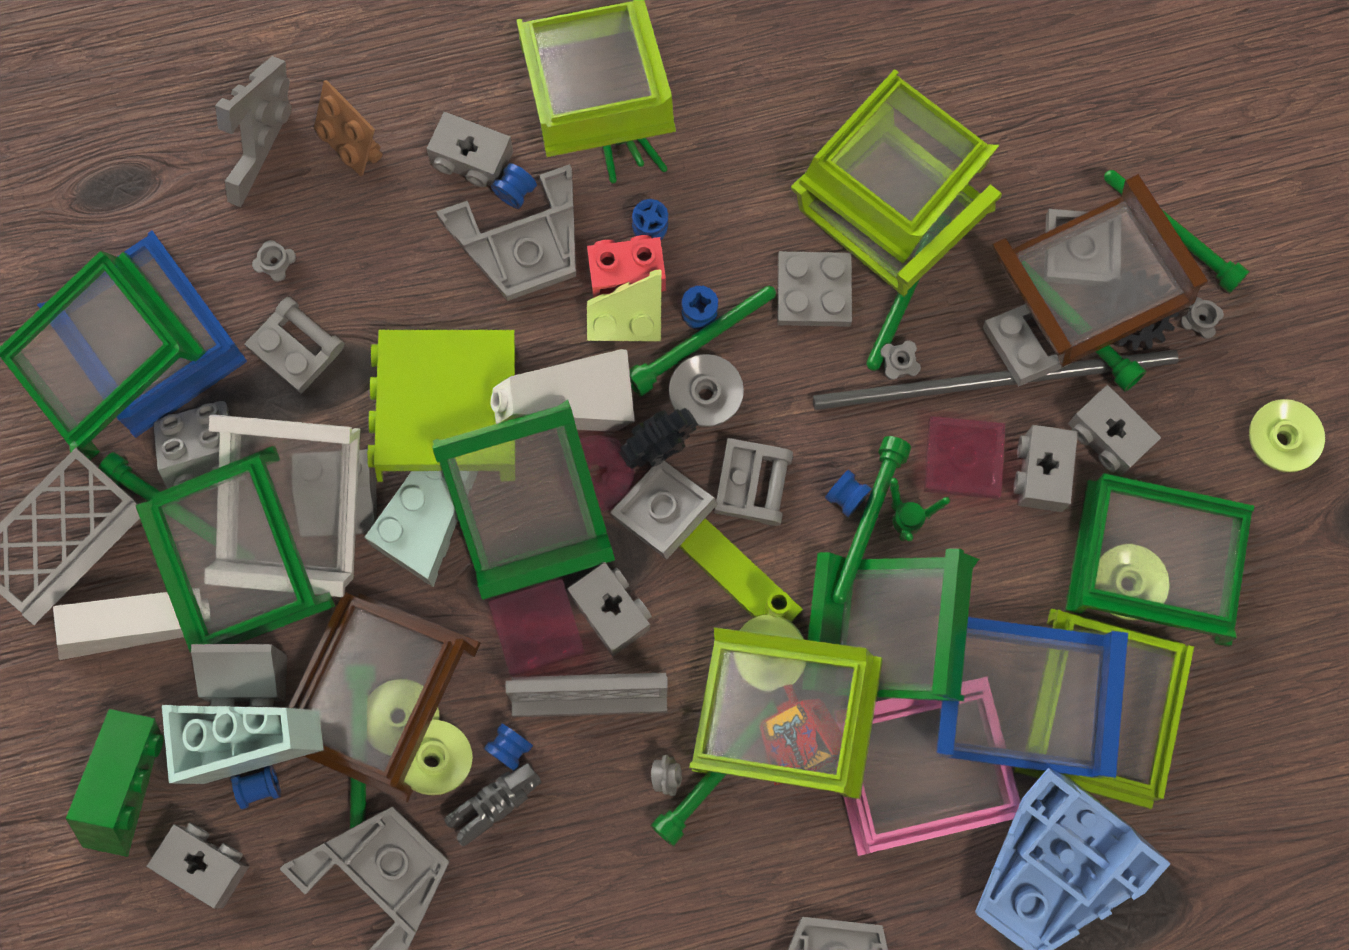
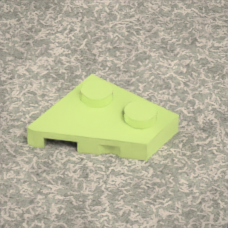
(628, 312)

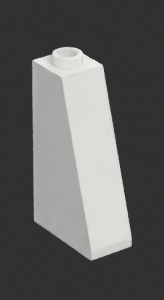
(594, 386)
(114, 624)

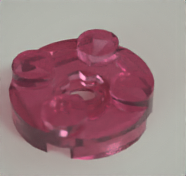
(619, 478)

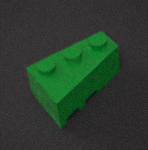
(115, 783)

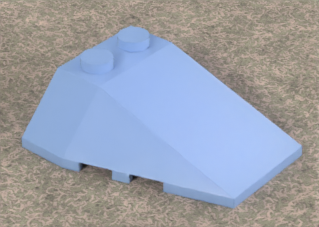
(1064, 866)

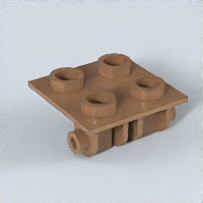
(345, 130)

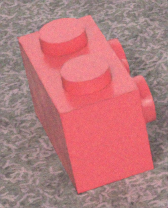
(624, 262)

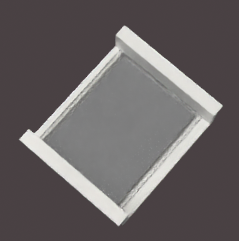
(314, 485)

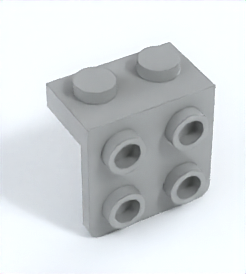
(186, 445)

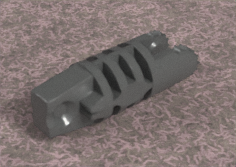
(493, 803)

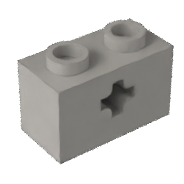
(458, 137)
(1109, 412)
(1058, 451)
(590, 598)
(176, 863)

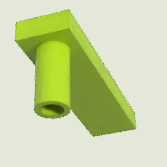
(737, 574)

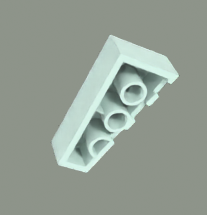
(417, 525)
(228, 740)

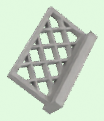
(83, 556)
(588, 694)

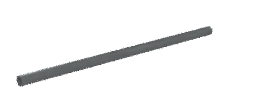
(979, 381)

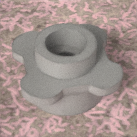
(269, 251)
(1212, 315)
(892, 367)
(666, 775)

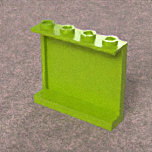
(432, 390)

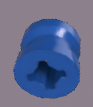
(514, 185)
(647, 213)
(699, 315)
(848, 493)
(508, 747)

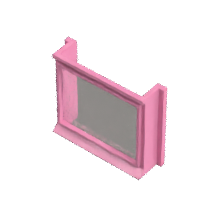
(915, 792)

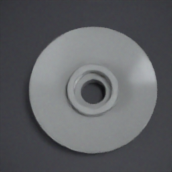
(708, 373)

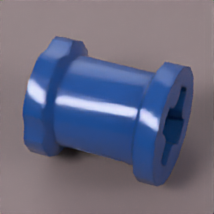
(256, 786)

